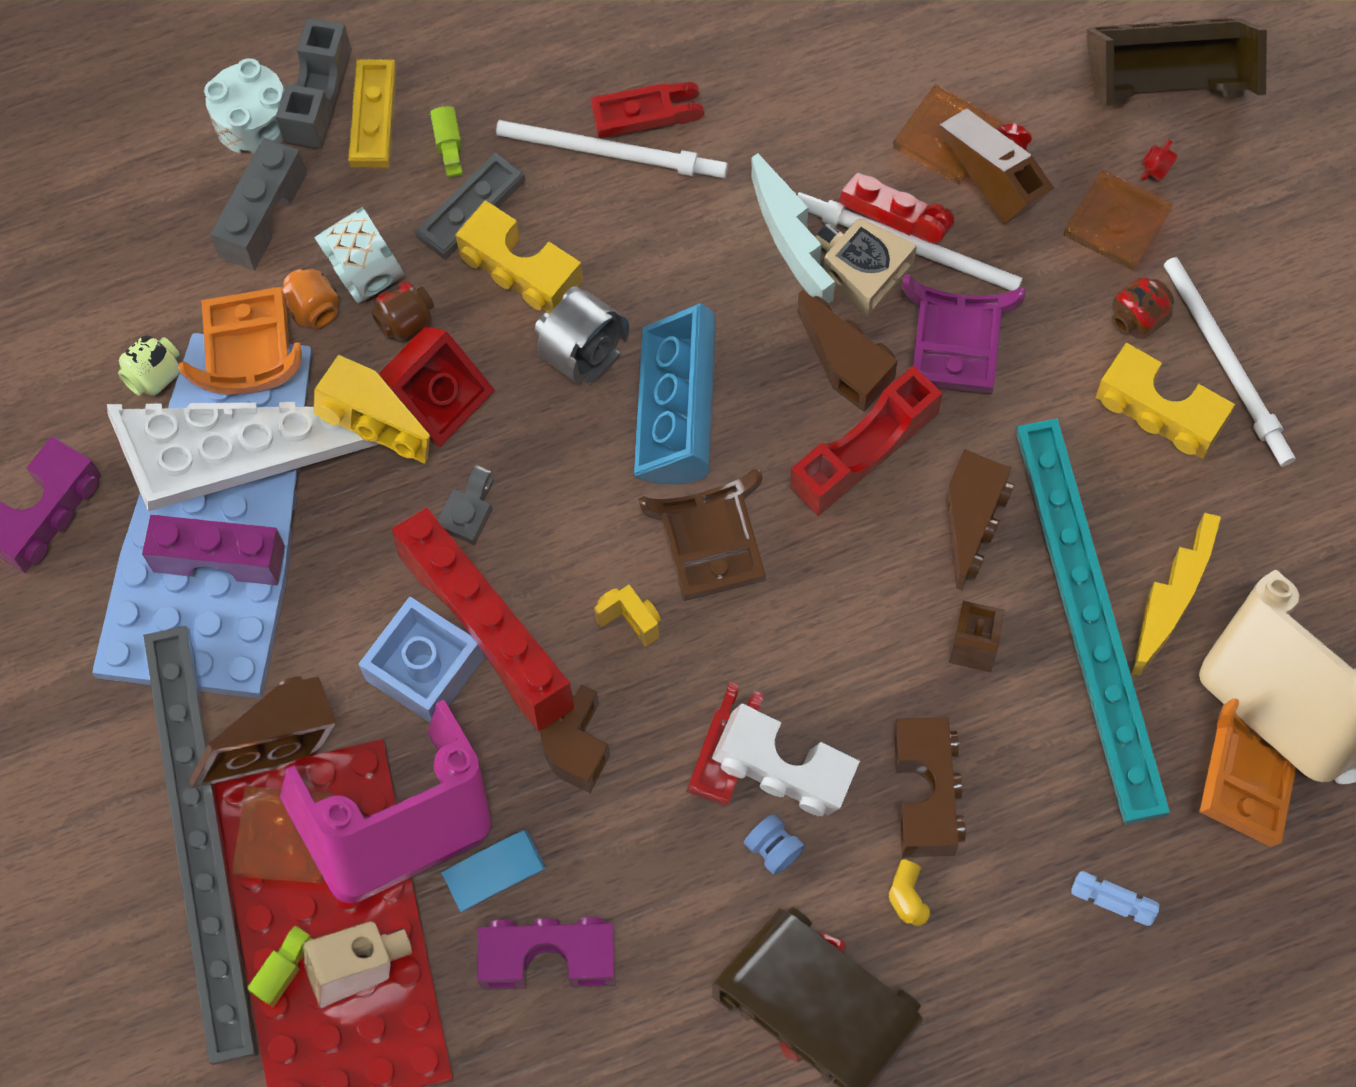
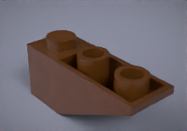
(997, 165)
(850, 360)
(971, 503)

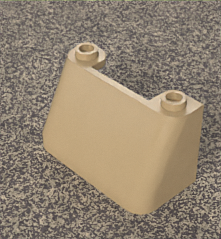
(1286, 682)

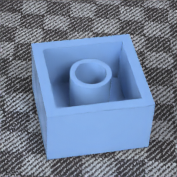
(421, 659)

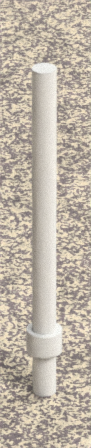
(686, 163)
(836, 214)
(1266, 424)

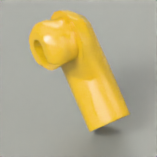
(905, 898)

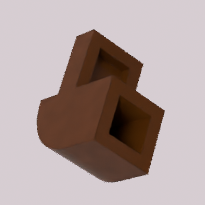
(571, 751)

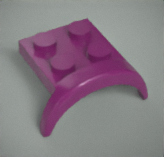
(959, 335)

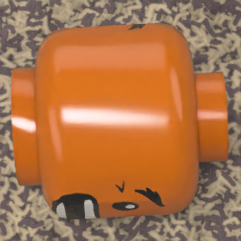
(310, 298)

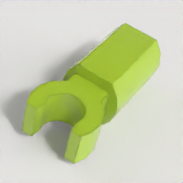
(447, 138)
(280, 968)

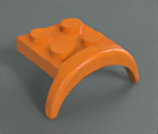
(245, 344)
(1247, 780)

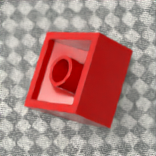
(436, 382)

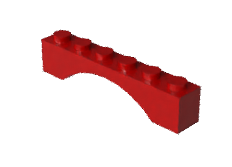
(515, 655)

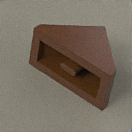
(977, 636)

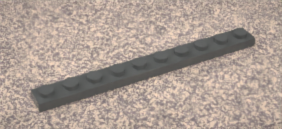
(200, 849)

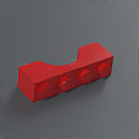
(840, 465)

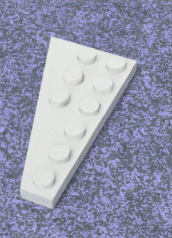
(221, 445)

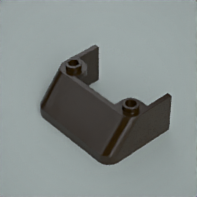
(1177, 56)

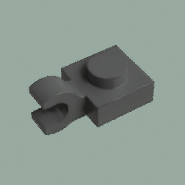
(467, 512)

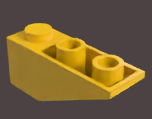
(366, 405)

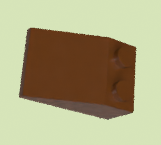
(271, 734)

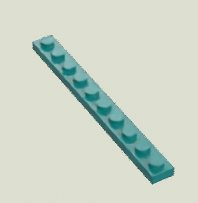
(1092, 623)

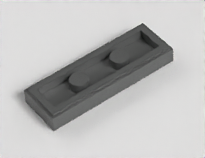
(490, 182)

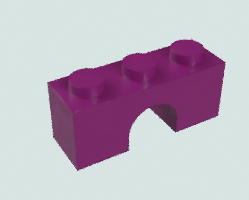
(66, 481)
(184, 544)
(509, 949)

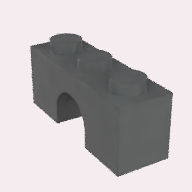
(310, 103)
(245, 222)

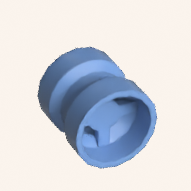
(774, 844)

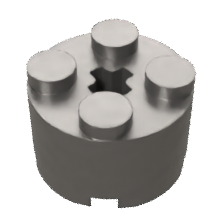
(581, 336)

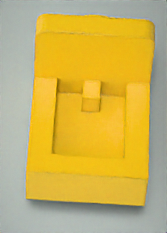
(639, 615)

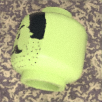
(149, 365)

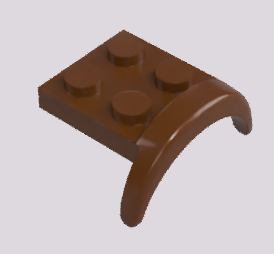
(711, 537)

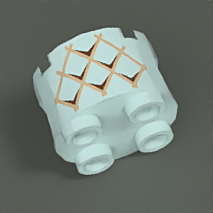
(244, 105)
(360, 255)

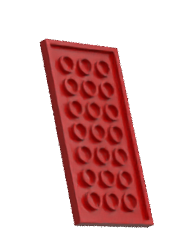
(370, 1038)

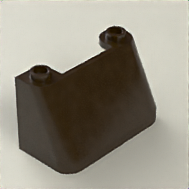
(818, 1001)

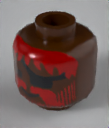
(1142, 307)
(402, 311)

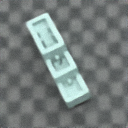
(787, 222)

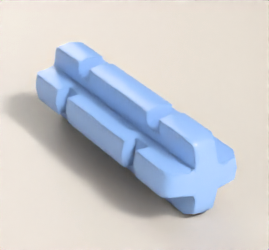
(1115, 898)

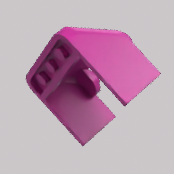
(408, 838)

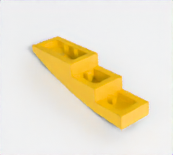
(1169, 602)

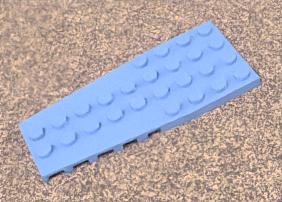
(227, 619)

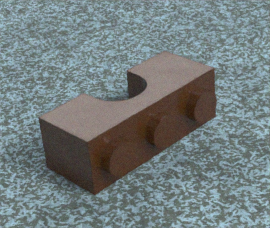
(927, 749)

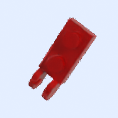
(645, 108)
(896, 209)
(708, 778)

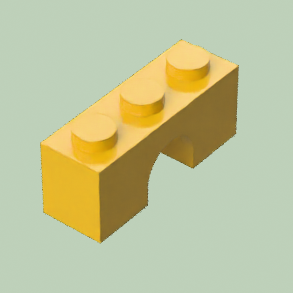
(540, 279)
(1187, 423)

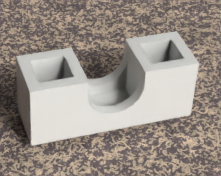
(750, 751)

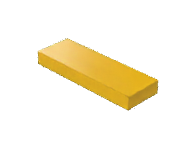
(372, 113)

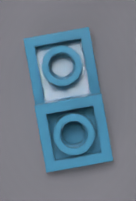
(493, 870)

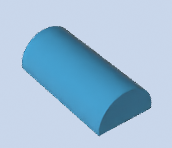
(676, 397)

